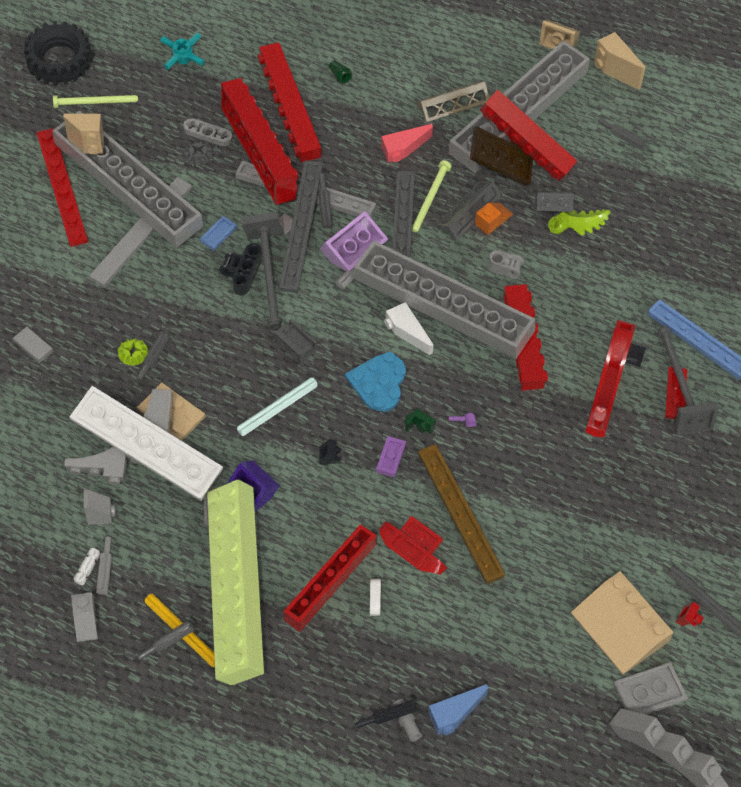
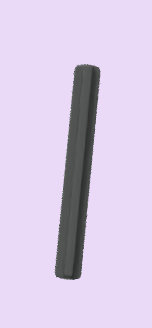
(705, 600)

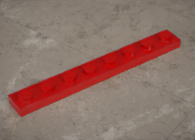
(62, 188)

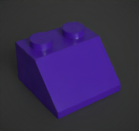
(253, 475)

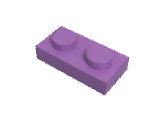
(391, 456)

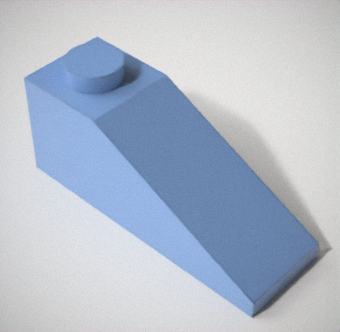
(453, 711)

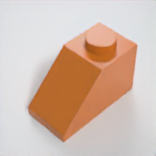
(491, 217)

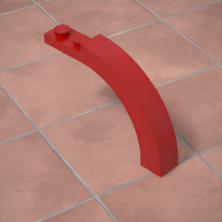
(610, 379)

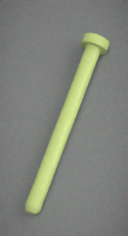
(93, 100)
(444, 167)

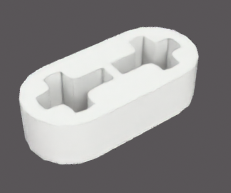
(375, 590)

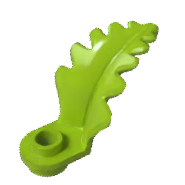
(578, 222)

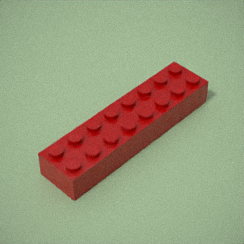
(259, 141)

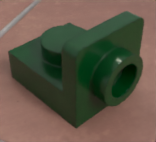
(421, 420)

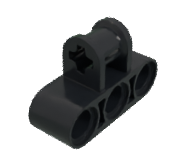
(237, 267)

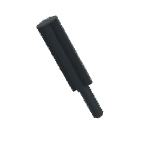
(389, 713)

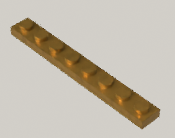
(461, 514)

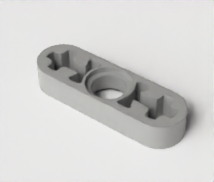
(203, 126)

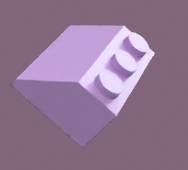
(352, 241)

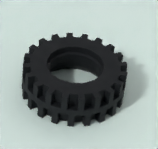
(54, 36)

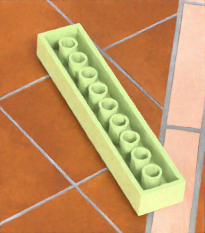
(235, 583)

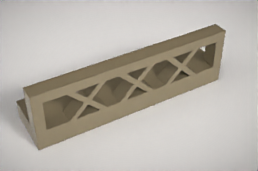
(447, 96)

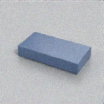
(218, 233)

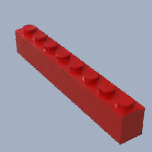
(290, 102)

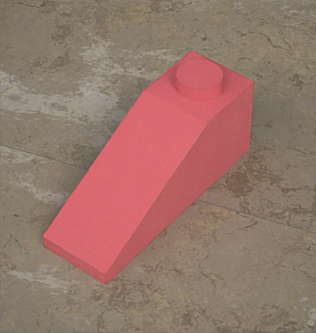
(401, 144)

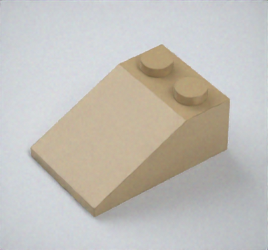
(619, 61)

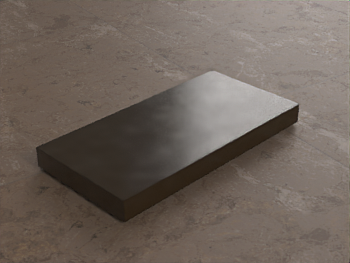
(501, 156)

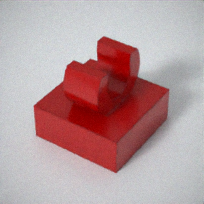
(689, 615)

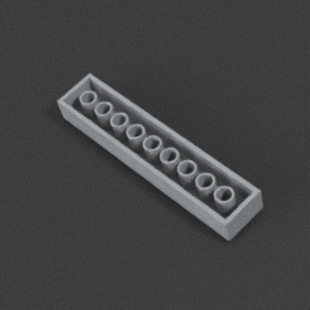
(531, 94)
(136, 187)
(445, 299)

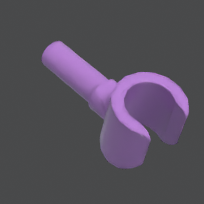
(469, 419)

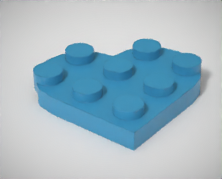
(378, 381)

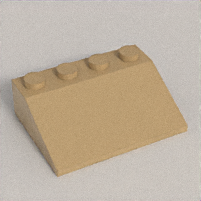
(622, 623)

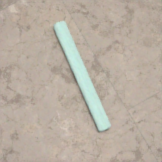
(277, 406)

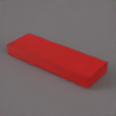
(674, 395)

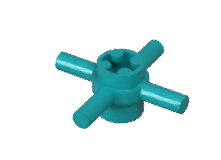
(182, 51)

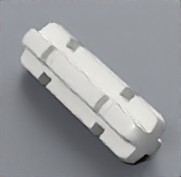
(86, 566)

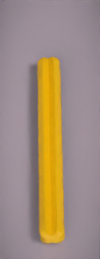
(173, 621)

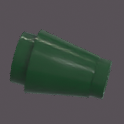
(340, 72)

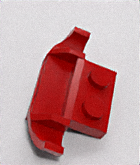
(414, 544)

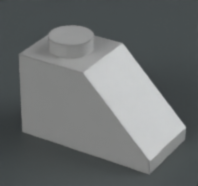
(98, 508)
(84, 616)

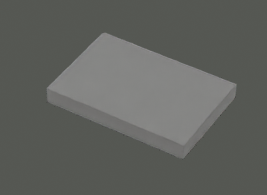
(651, 689)

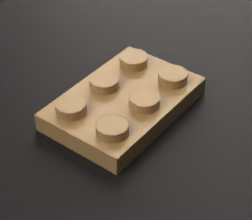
(184, 414)

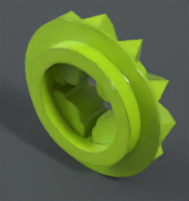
(138, 356)

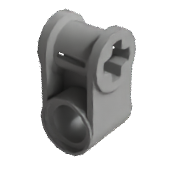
(505, 264)

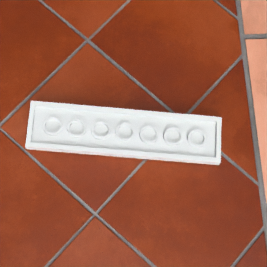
(146, 443)

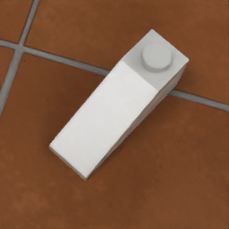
(407, 327)

